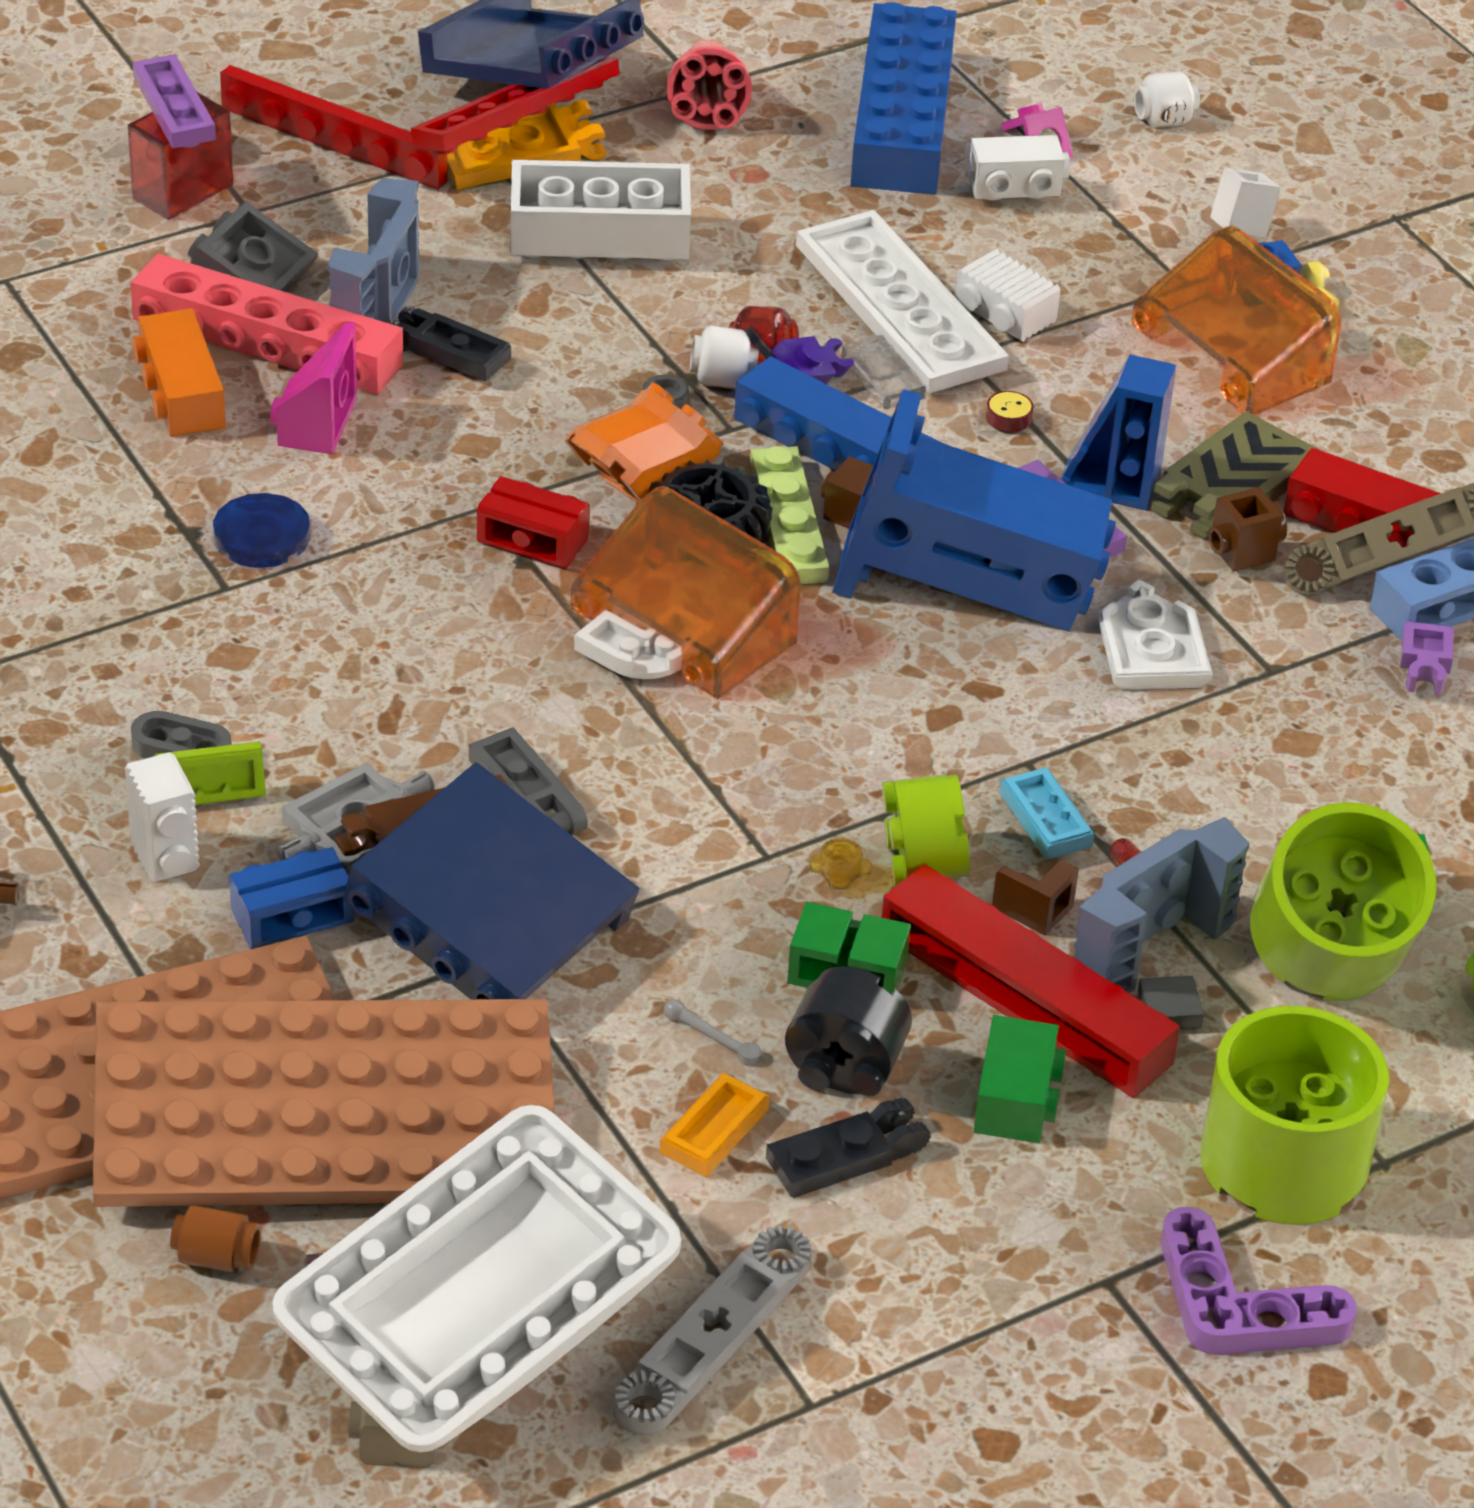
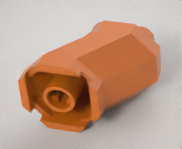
(644, 442)

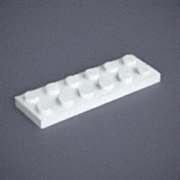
(902, 300)

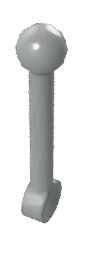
(748, 1052)

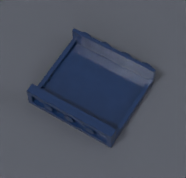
(525, 44)
(488, 889)

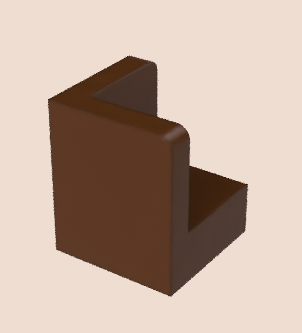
(1033, 901)

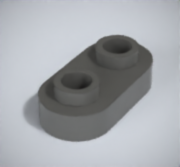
(169, 732)

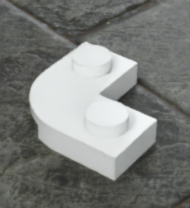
(628, 648)

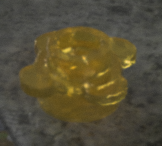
(840, 863)

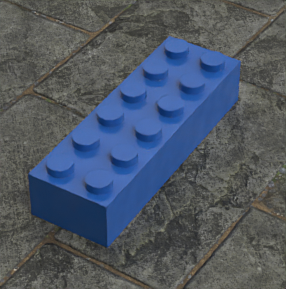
(903, 99)

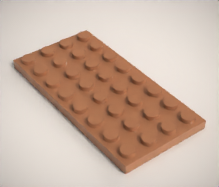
(52, 1045)
(303, 1095)

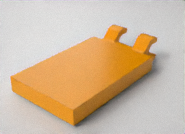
(545, 136)

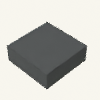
(1175, 998)

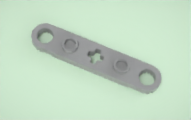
(690, 1356)

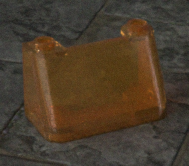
(1250, 315)
(698, 585)

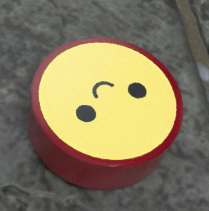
(1009, 411)

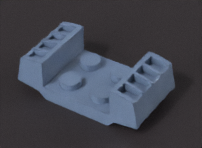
(385, 277)
(1179, 876)

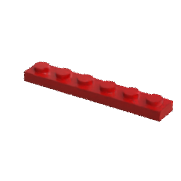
(504, 108)
(330, 126)

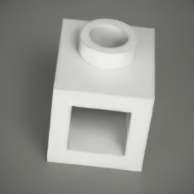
(1245, 201)

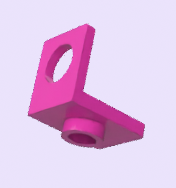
(1035, 119)

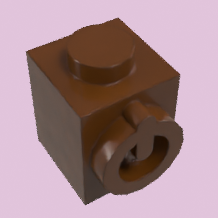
(1247, 529)

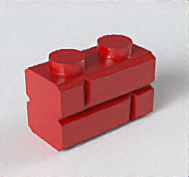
(533, 522)

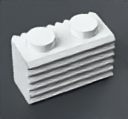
(1007, 295)
(162, 817)

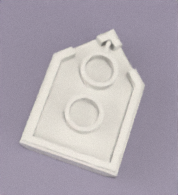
(1153, 642)

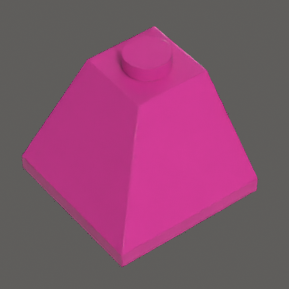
(319, 396)

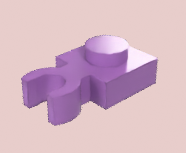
(1426, 654)

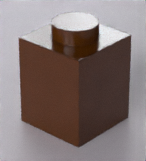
(843, 491)

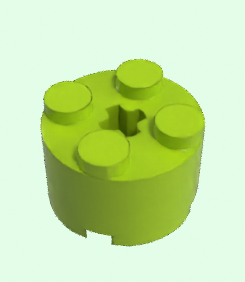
(926, 826)

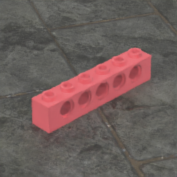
(264, 319)

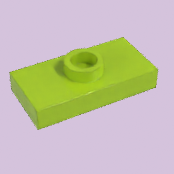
(224, 772)

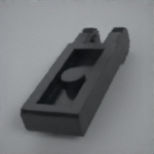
(452, 343)
(847, 1147)

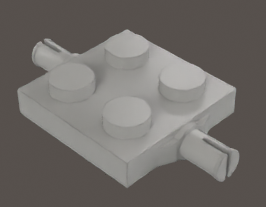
(319, 813)

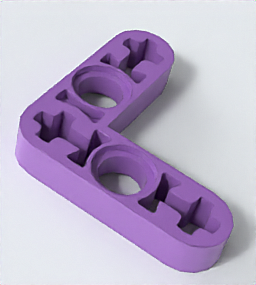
(1238, 1311)

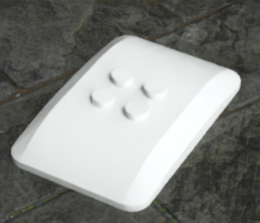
(477, 1278)

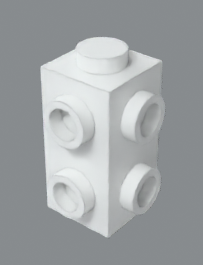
(1017, 167)

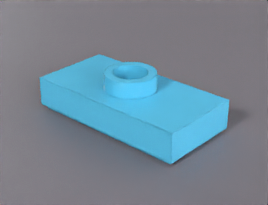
(1046, 813)

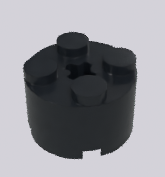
(847, 1032)

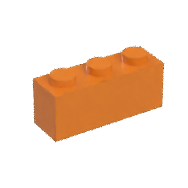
(179, 372)

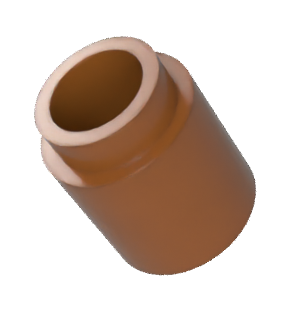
(215, 1239)

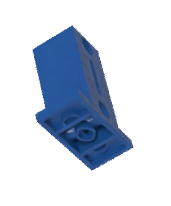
(975, 527)

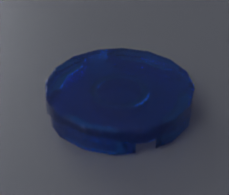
(261, 529)

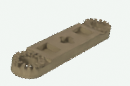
(1365, 546)

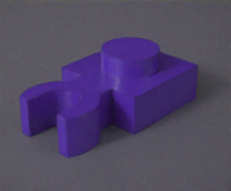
(812, 358)

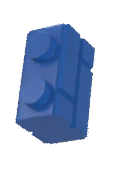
(290, 897)

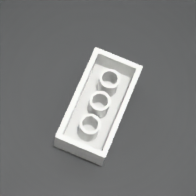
(600, 209)

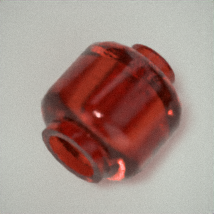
(771, 322)

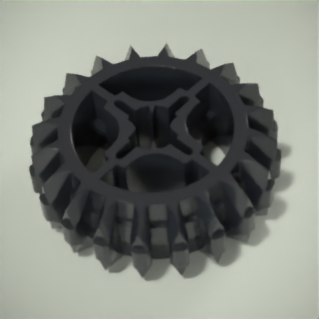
(725, 493)

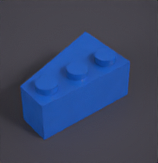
(1126, 436)

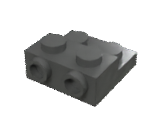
(253, 249)

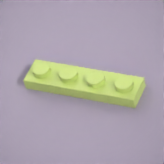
(793, 522)

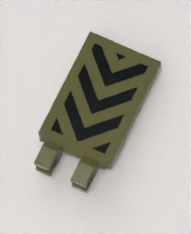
(1233, 460)

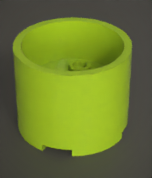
(1357, 865)
(1294, 1113)

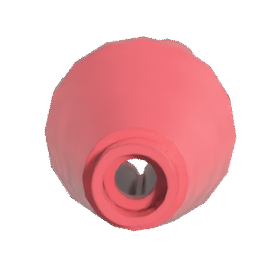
(709, 87)

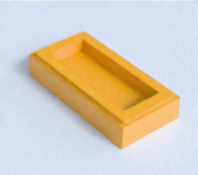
(714, 1124)

